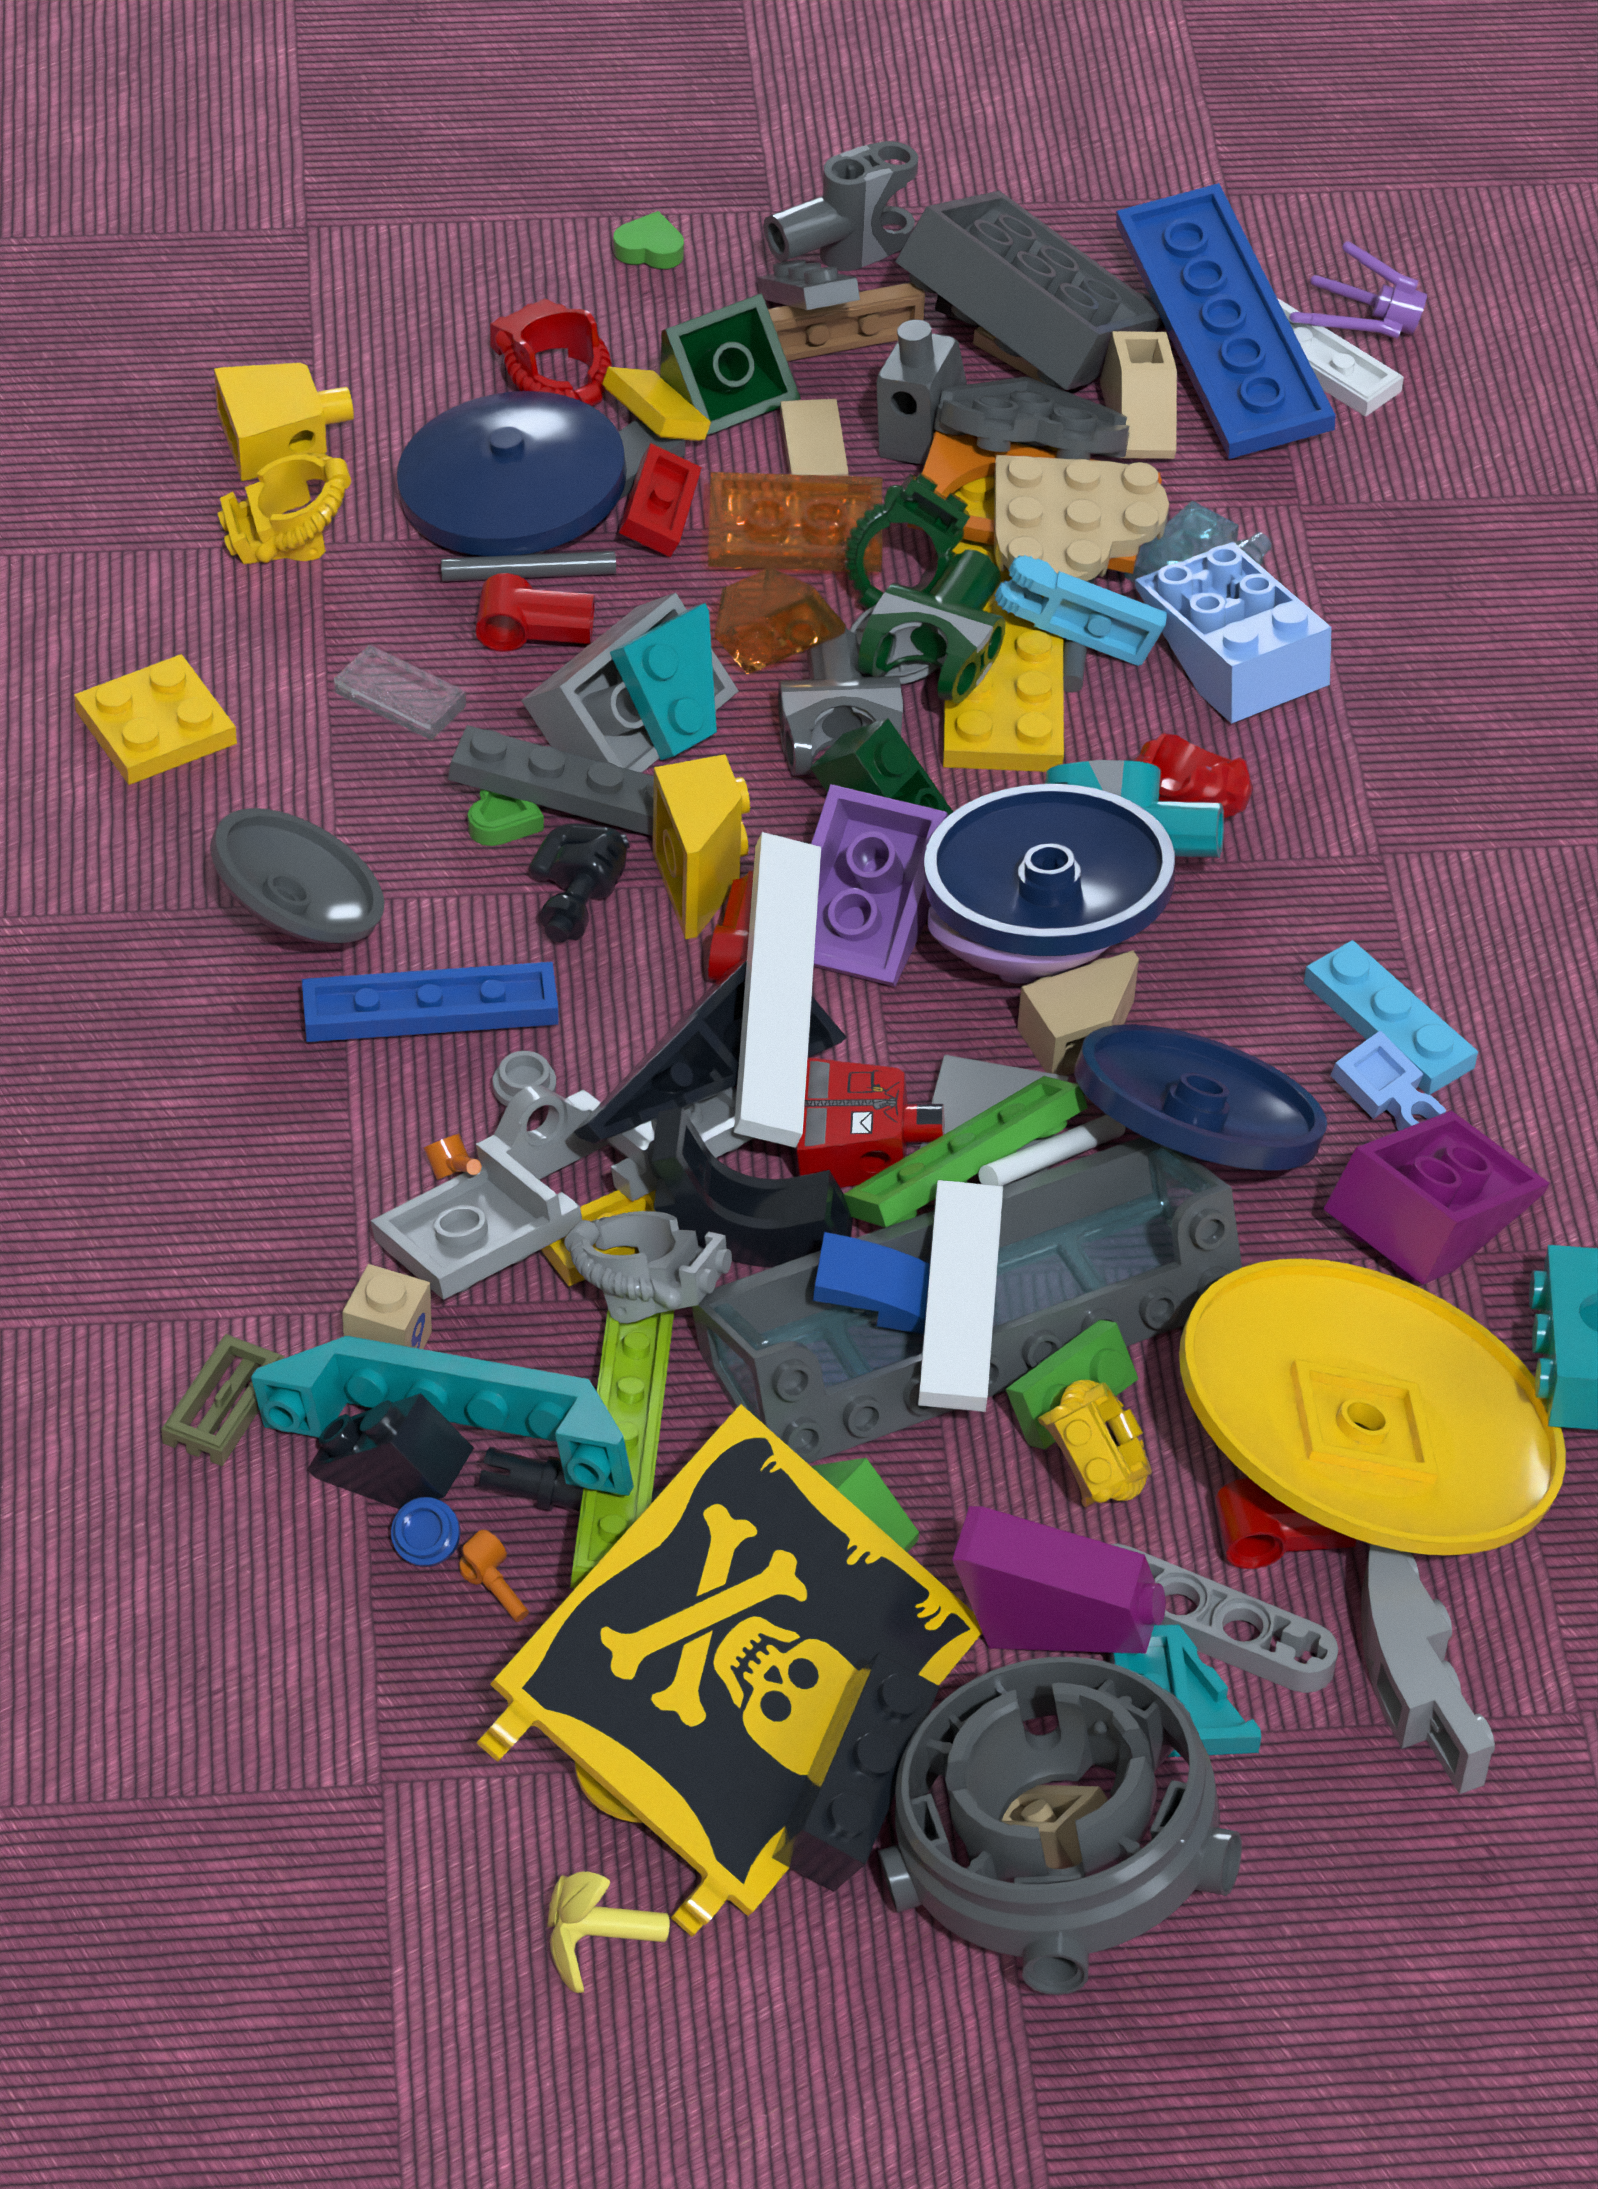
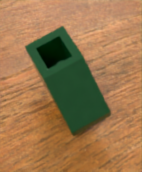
(878, 763)

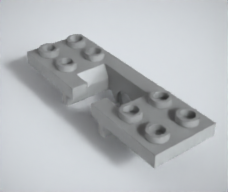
(505, 1211)

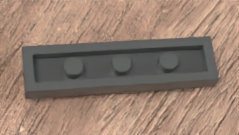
(554, 779)

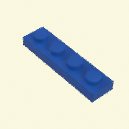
(429, 1001)

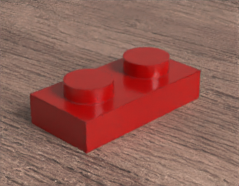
(660, 500)

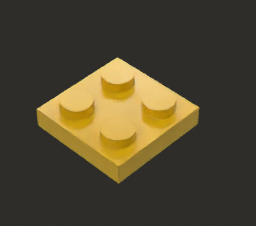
(155, 719)

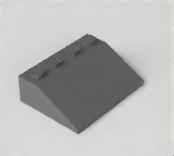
(1024, 286)

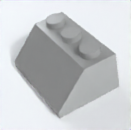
(588, 705)

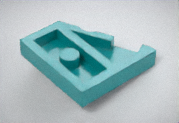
(672, 680)
(1177, 1668)

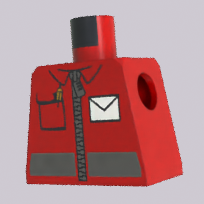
(860, 1120)

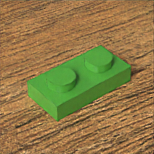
(1093, 1355)

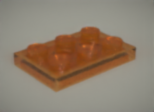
(789, 520)

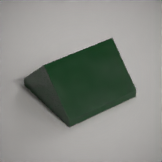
(728, 363)

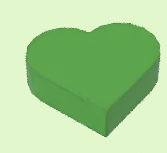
(649, 241)
(502, 819)

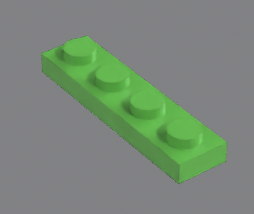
(958, 1155)

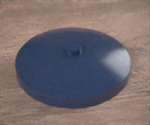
(512, 473)
(1049, 870)
(1200, 1097)

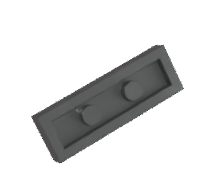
(807, 285)

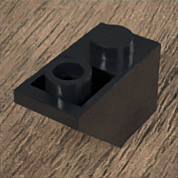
(392, 1452)

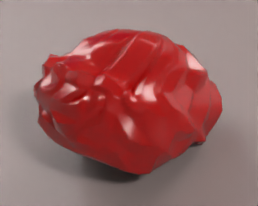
(1197, 774)

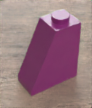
(1054, 1587)

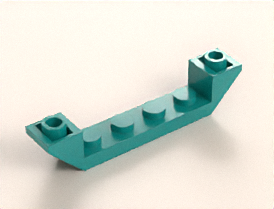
(315, 1385)

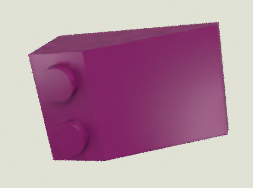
(1432, 1195)

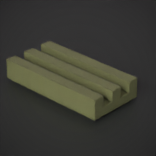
(202, 1438)

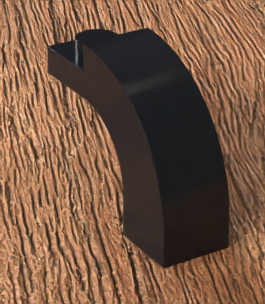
(761, 1218)

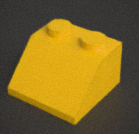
(699, 836)

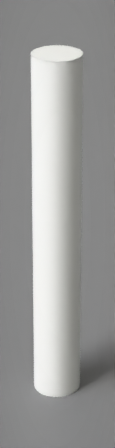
(1050, 1151)

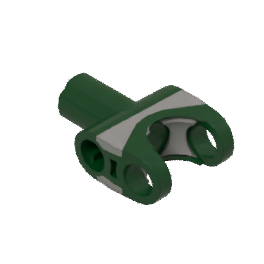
(939, 627)

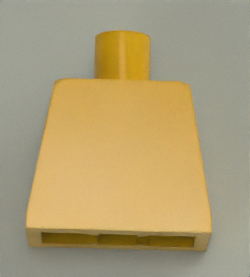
(275, 413)

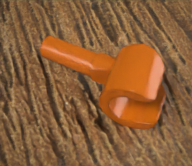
(450, 1156)
(479, 1564)

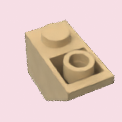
(1142, 385)
(1066, 1008)

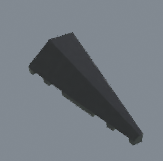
(692, 1060)

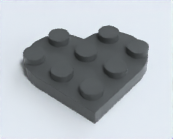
(1032, 415)

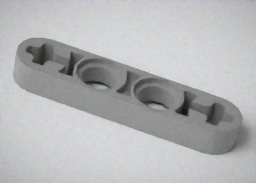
(1222, 1605)

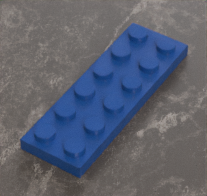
(1225, 321)

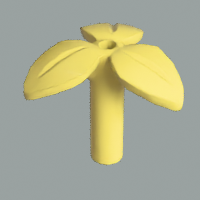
(575, 1915)

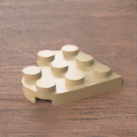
(1075, 512)

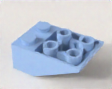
(1239, 632)

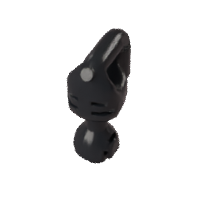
(586, 865)

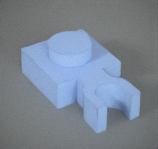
(1383, 1080)

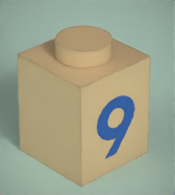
(389, 1308)

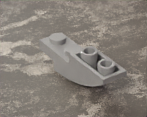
(1415, 1687)

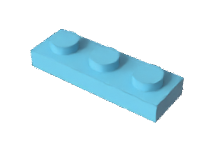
(1376, 1001)

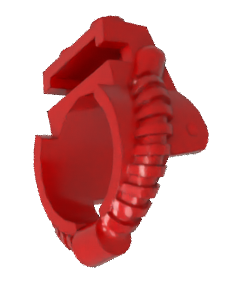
(551, 327)

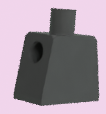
(912, 389)

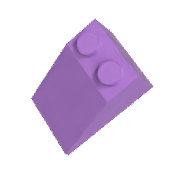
(871, 883)

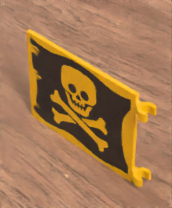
(718, 1650)

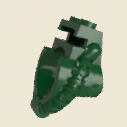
(915, 504)

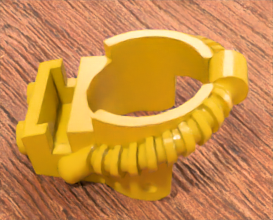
(261, 529)
(1096, 1461)

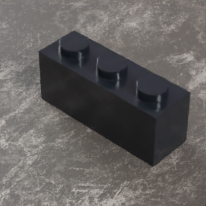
(854, 1773)

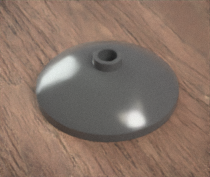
(296, 876)

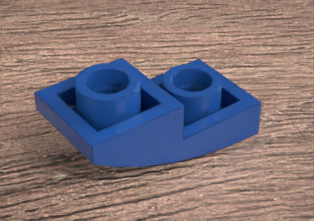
(873, 1279)

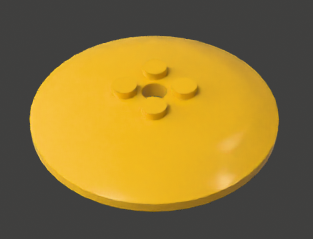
(1448, 1416)

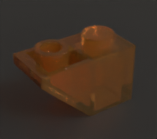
(773, 619)

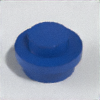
(425, 1532)

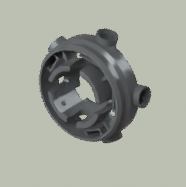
(989, 1759)

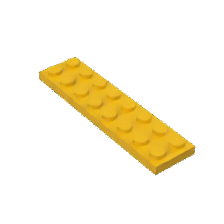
(1019, 706)

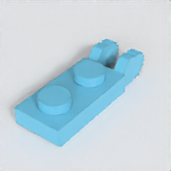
(1080, 610)

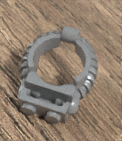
(665, 1273)

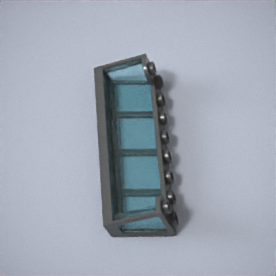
(1095, 1239)

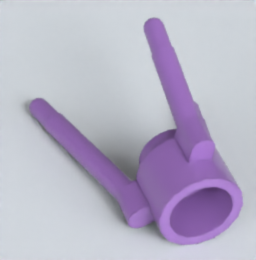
(1396, 306)

